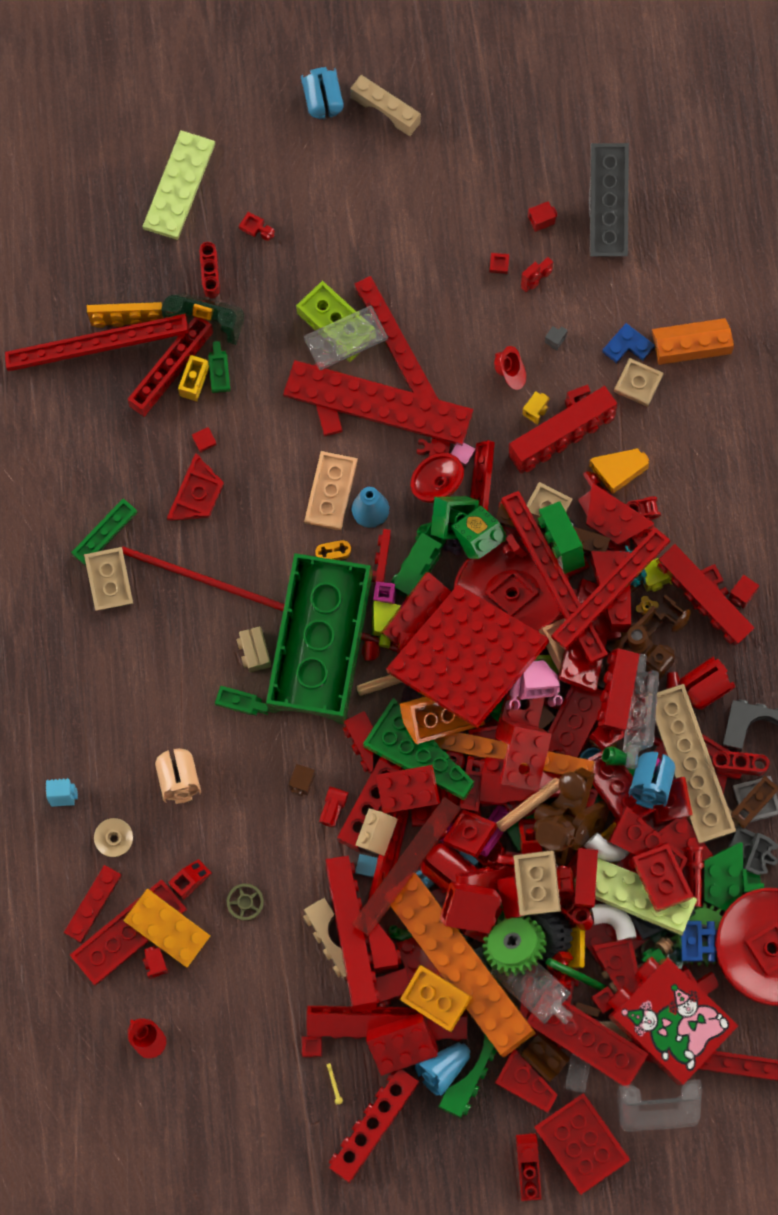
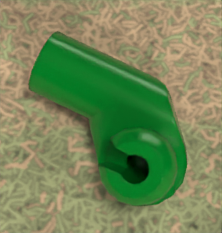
(399, 934)

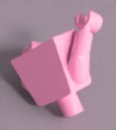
(536, 682)

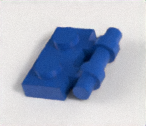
(692, 942)

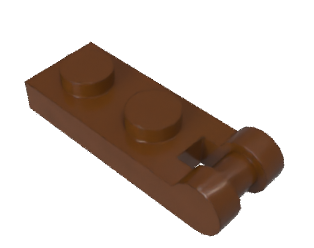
(755, 801)

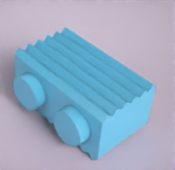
(61, 792)

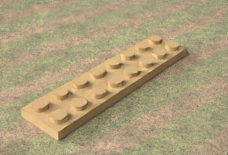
(691, 758)

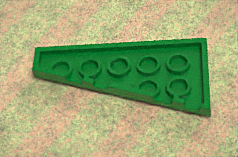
(394, 743)

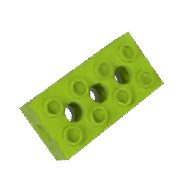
(323, 297)

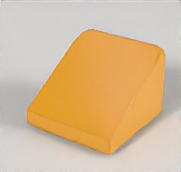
(202, 312)

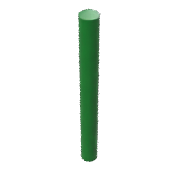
(575, 974)

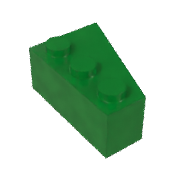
(562, 537)
(420, 560)

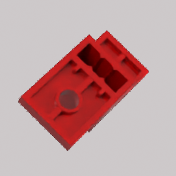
(525, 743)

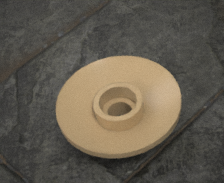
(106, 831)

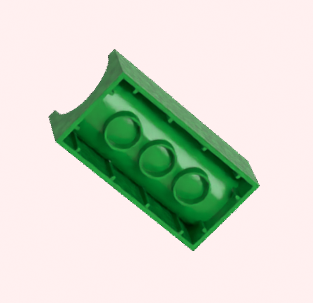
(319, 637)

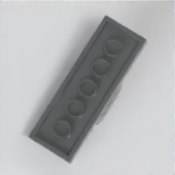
(609, 199)

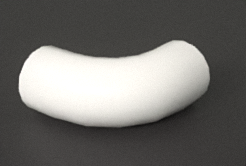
(606, 850)
(617, 918)

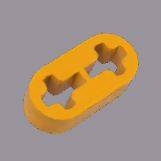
(334, 546)

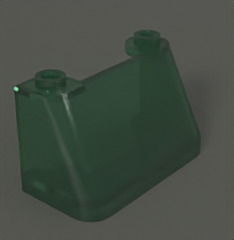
(228, 316)

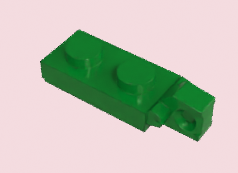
(219, 369)
(240, 701)

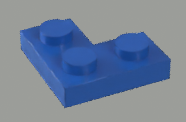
(625, 340)

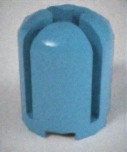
(313, 95)
(653, 793)

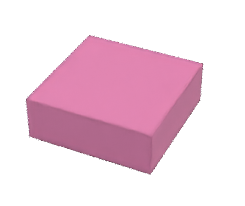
(463, 453)

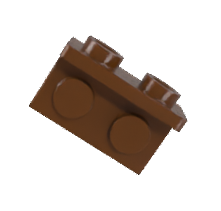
(545, 1057)

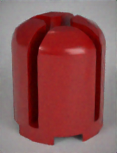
(707, 683)
(443, 865)

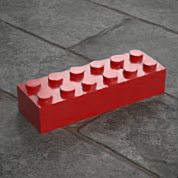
(562, 430)

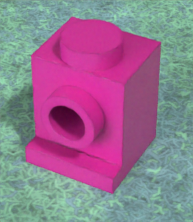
(385, 592)

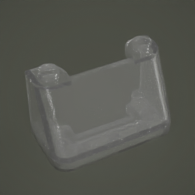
(660, 1113)

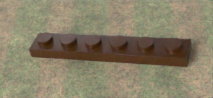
(589, 540)

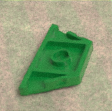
(723, 877)

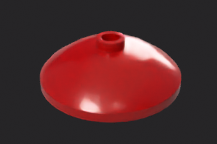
(437, 477)

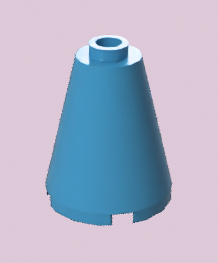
(370, 508)
(443, 1069)

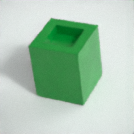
(751, 882)

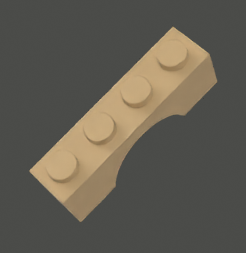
(370, 94)
(321, 917)

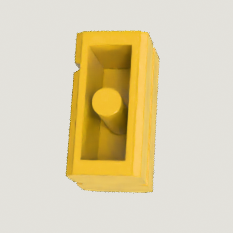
(193, 378)

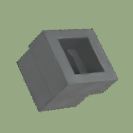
(556, 337)

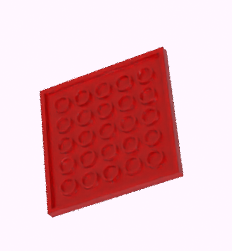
(467, 656)

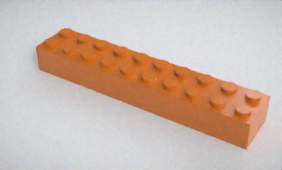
(462, 967)

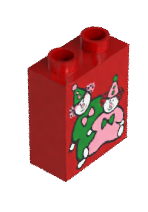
(670, 1019)

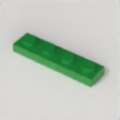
(105, 530)

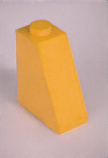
(619, 468)

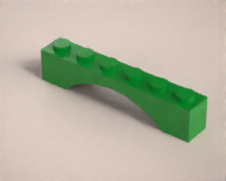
(458, 1096)

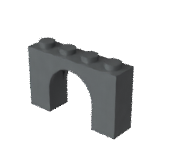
(740, 718)

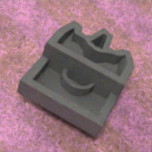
(755, 850)

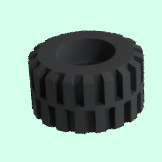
(557, 933)

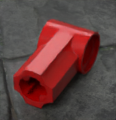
(334, 802)

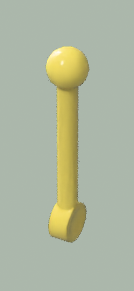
(338, 1100)

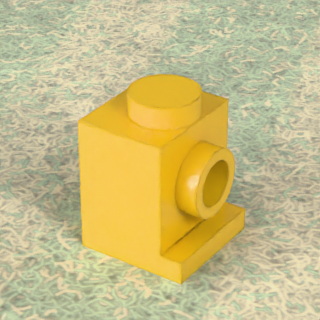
(535, 407)

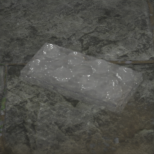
(345, 337)

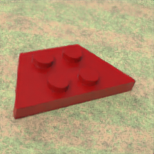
(197, 492)
(614, 518)

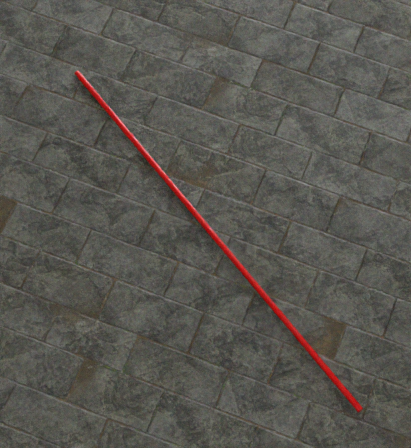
(252, 596)

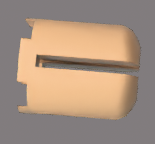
(189, 784)

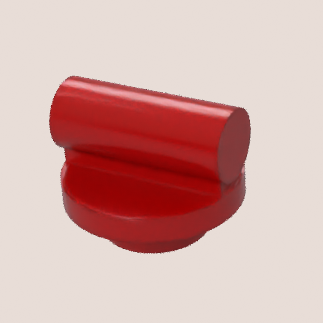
(370, 650)

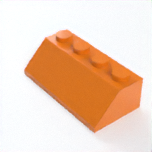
(693, 341)
(430, 721)

